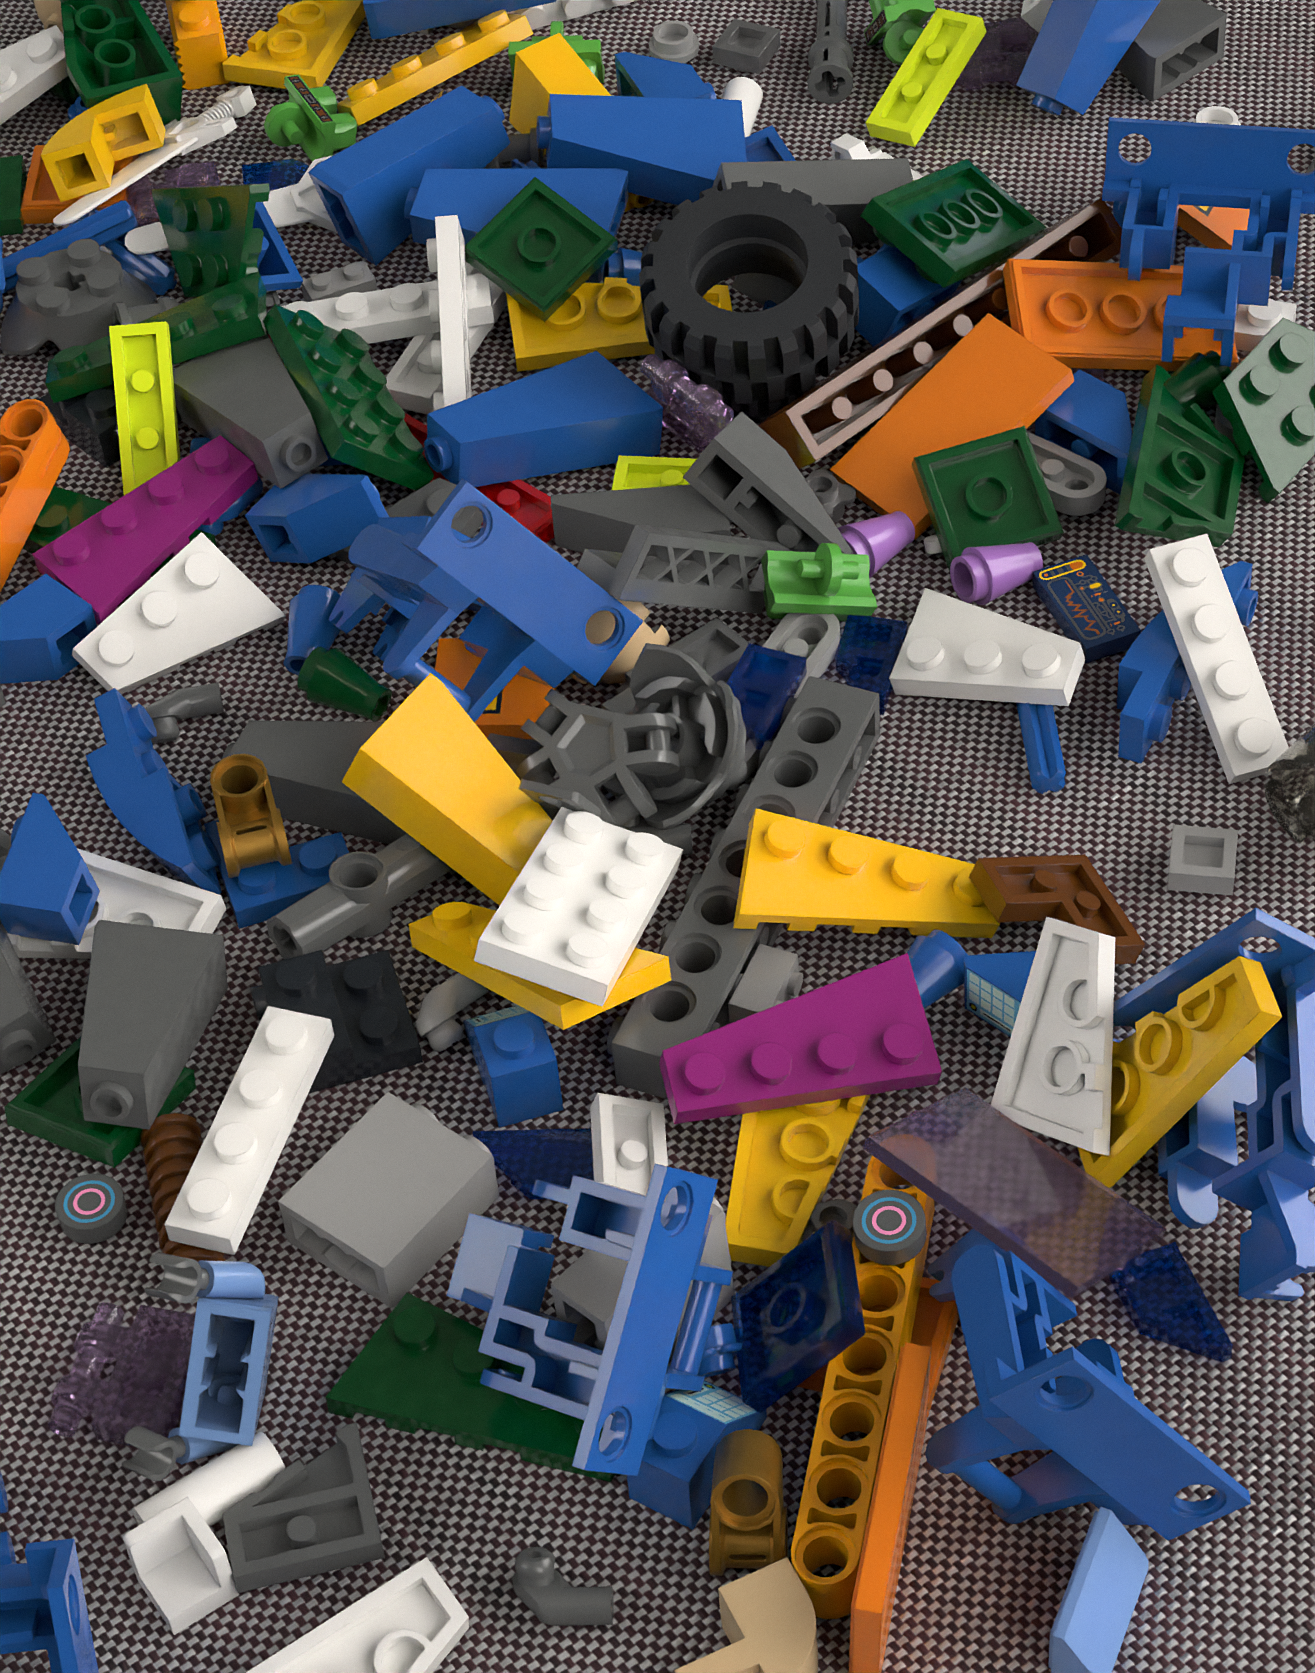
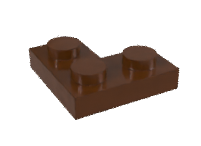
(1057, 889)

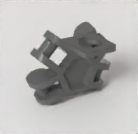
(589, 750)

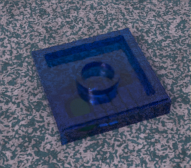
(797, 1316)

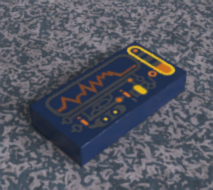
(1086, 607)

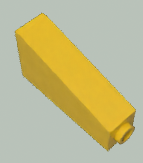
(552, 69)
(449, 789)

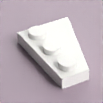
(30, 70)
(177, 615)
(983, 656)
(132, 898)
(1062, 1040)
(394, 1629)

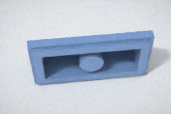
(1098, 1599)

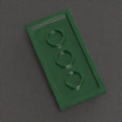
(951, 222)
(347, 397)

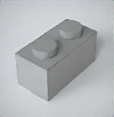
(337, 282)
(767, 982)

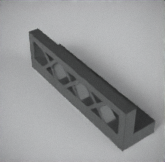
(679, 581)

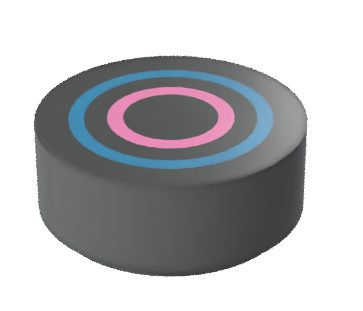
(91, 1208)
(889, 1227)

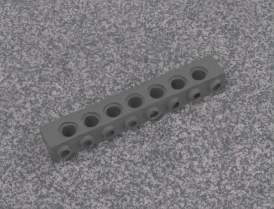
(799, 775)

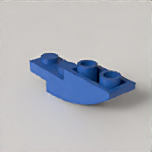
(1156, 676)
(148, 797)

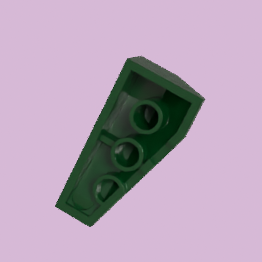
(115, 49)

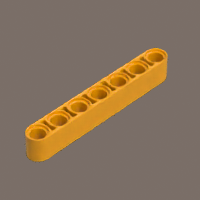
(851, 1405)

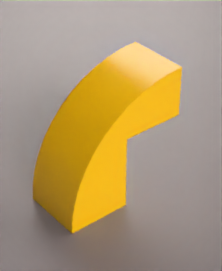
(85, 148)

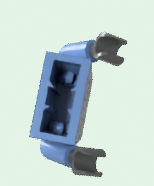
(224, 1367)

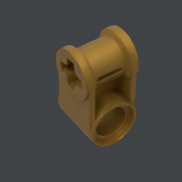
(248, 819)
(747, 1503)

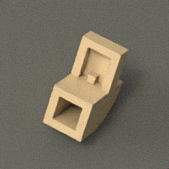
(767, 1624)

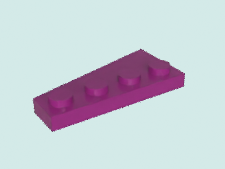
(131, 537)
(818, 1047)

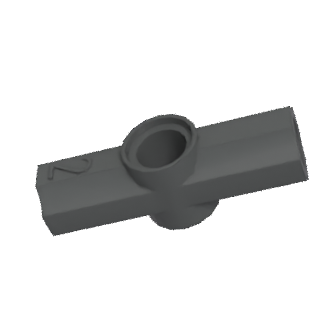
(356, 897)

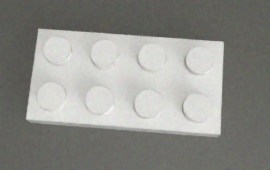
(579, 906)

